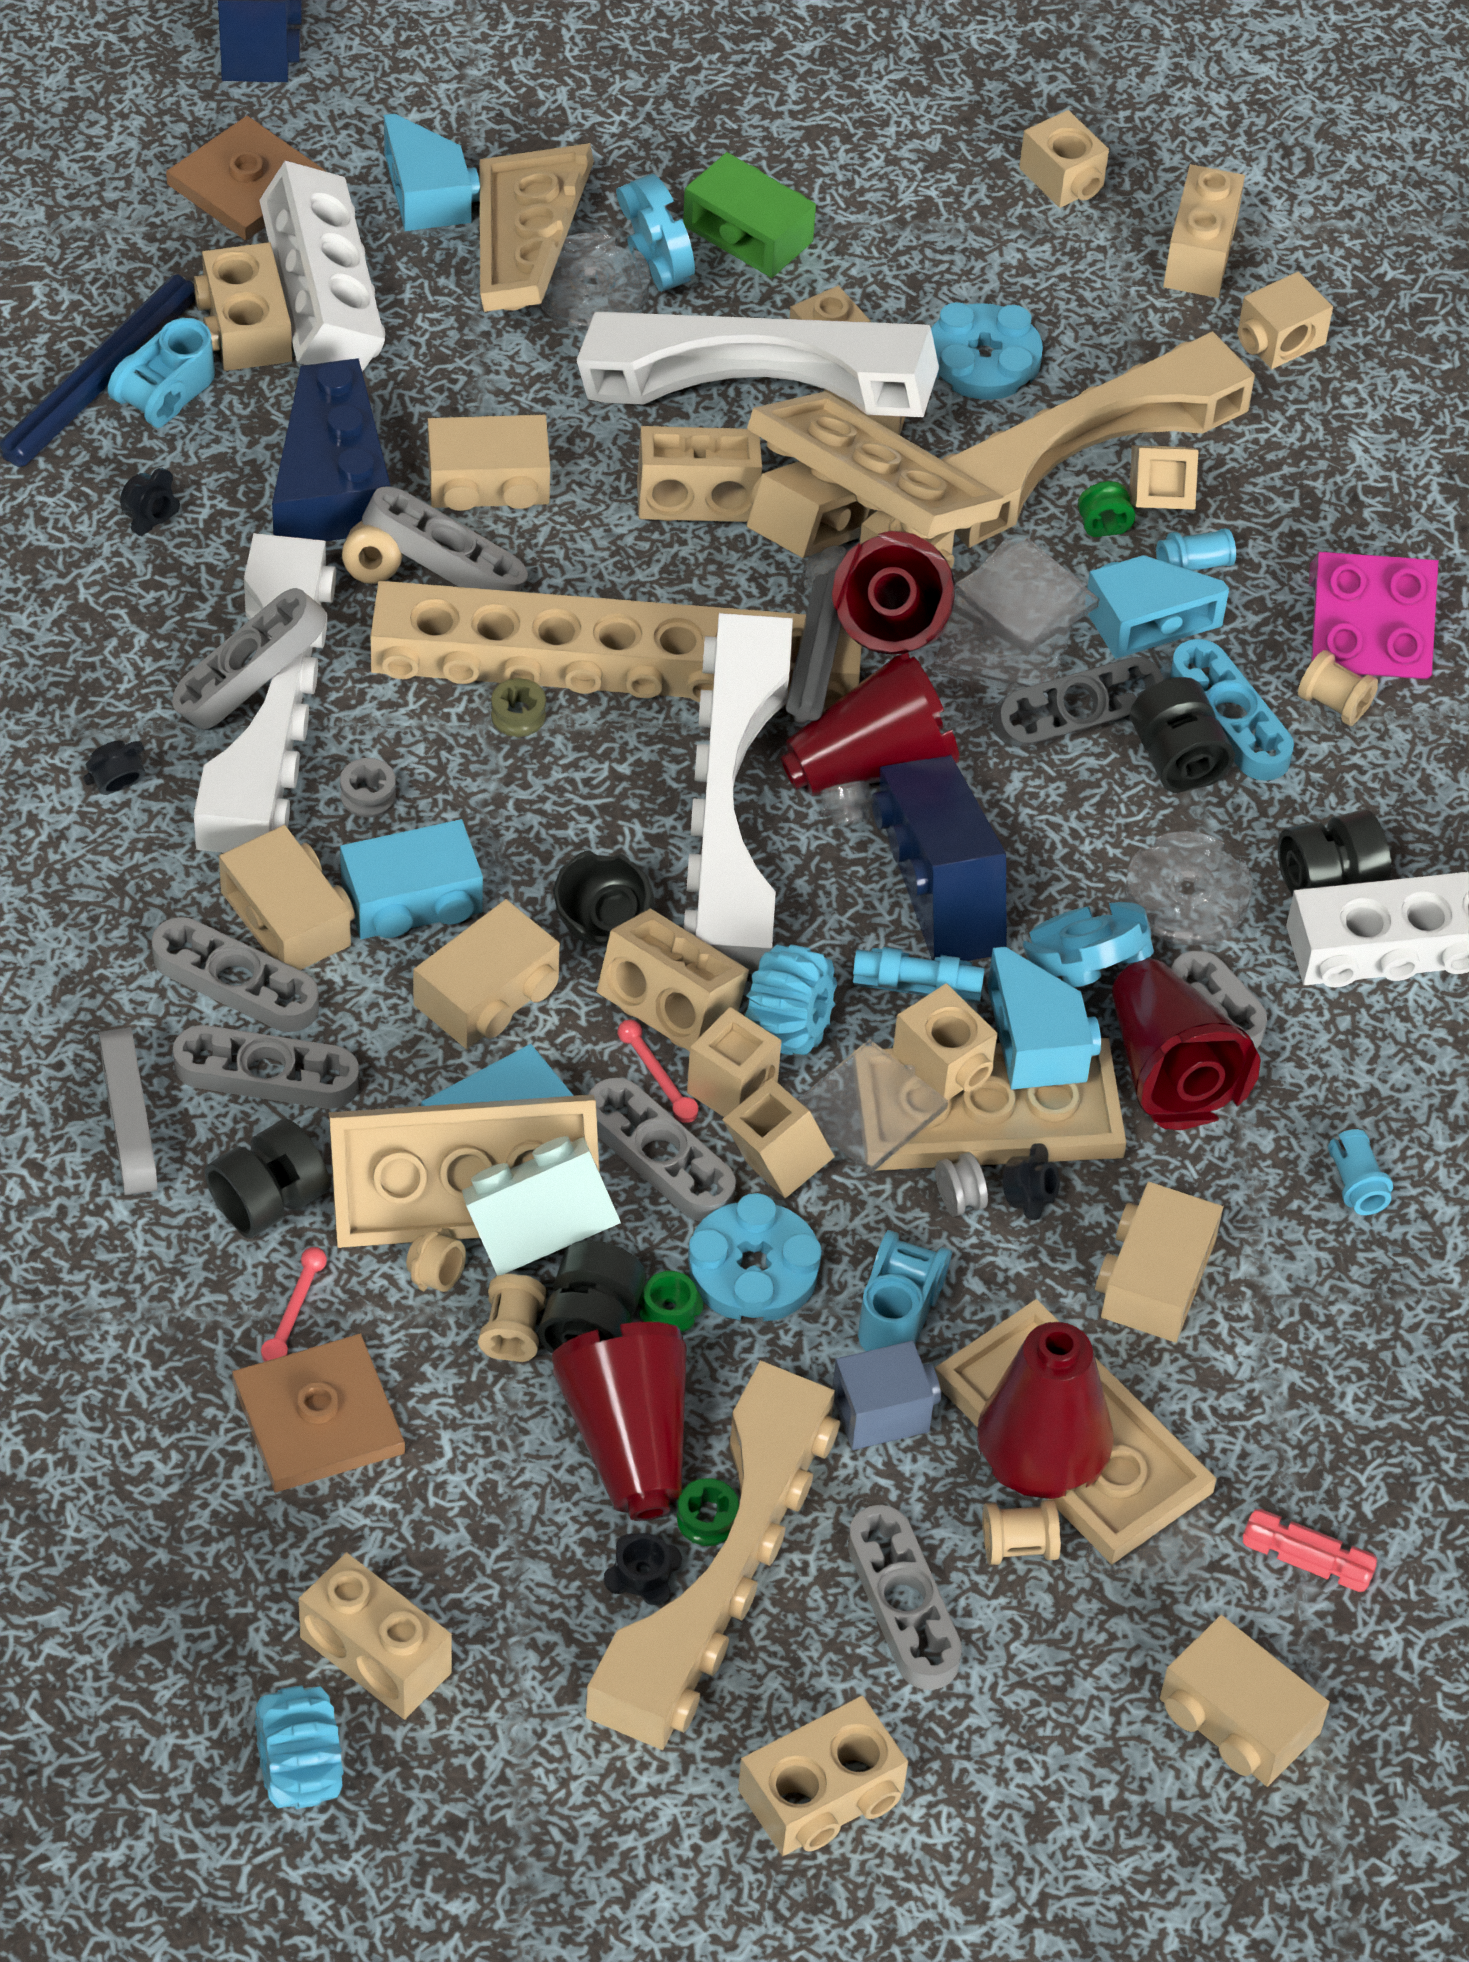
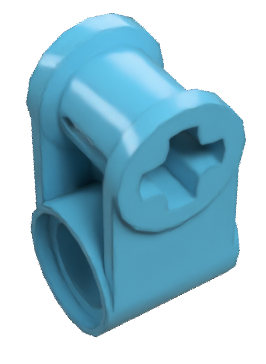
(168, 371)
(901, 1287)

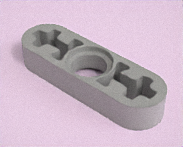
(419, 529)
(277, 635)
(223, 952)
(251, 1047)
(128, 1111)
(656, 1124)
(911, 1570)

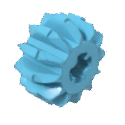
(793, 996)
(298, 1747)

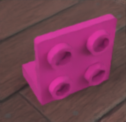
(1375, 613)

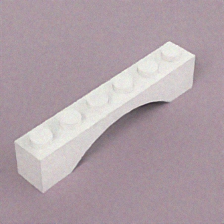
(871, 364)
(749, 687)
(247, 781)

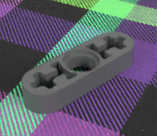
(1033, 698)

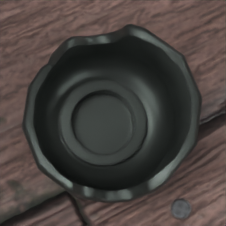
(600, 888)

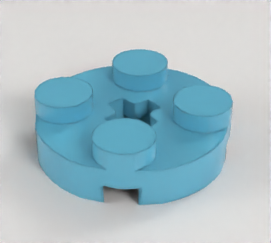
(656, 234)
(1000, 327)
(1081, 945)
(754, 1226)

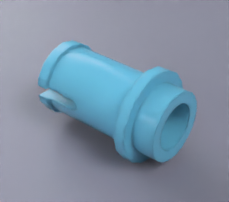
(1198, 550)
(1365, 1185)

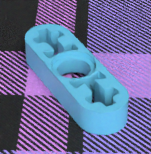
(1232, 687)

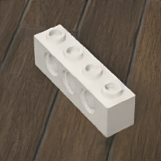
(321, 266)
(1381, 929)

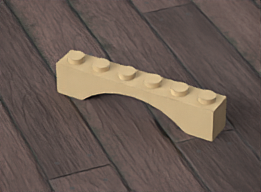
(1180, 391)
(655, 1663)

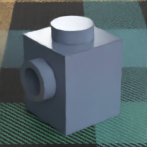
(884, 1394)

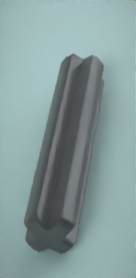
(815, 653)

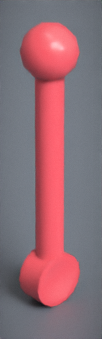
(684, 1108)
(313, 1261)

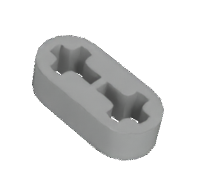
(1224, 991)

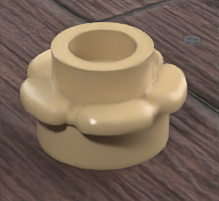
(436, 1260)

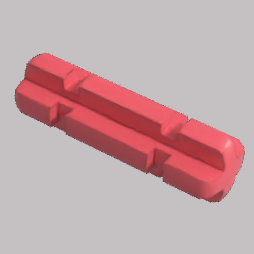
(1309, 1550)

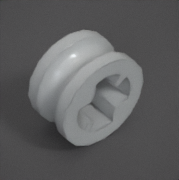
(374, 774)
(961, 1184)

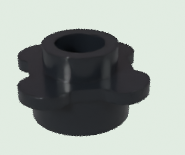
(149, 500)
(115, 766)
(1031, 1181)
(643, 1550)

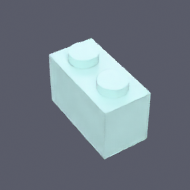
(539, 1204)

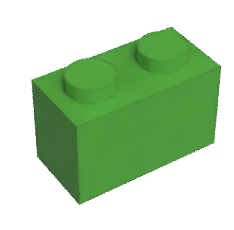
(749, 214)

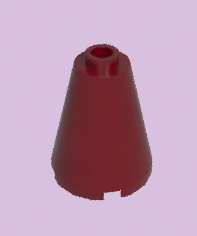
(894, 593)
(875, 725)
(1180, 1047)
(630, 1411)
(1048, 1416)

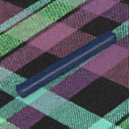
(95, 371)

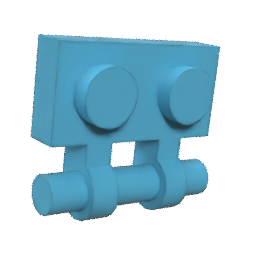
(897, 972)

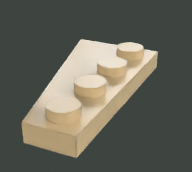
(525, 220)

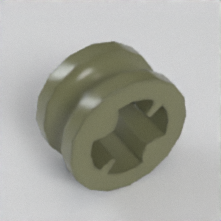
(518, 723)

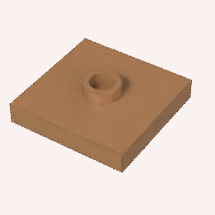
(233, 173)
(318, 1412)

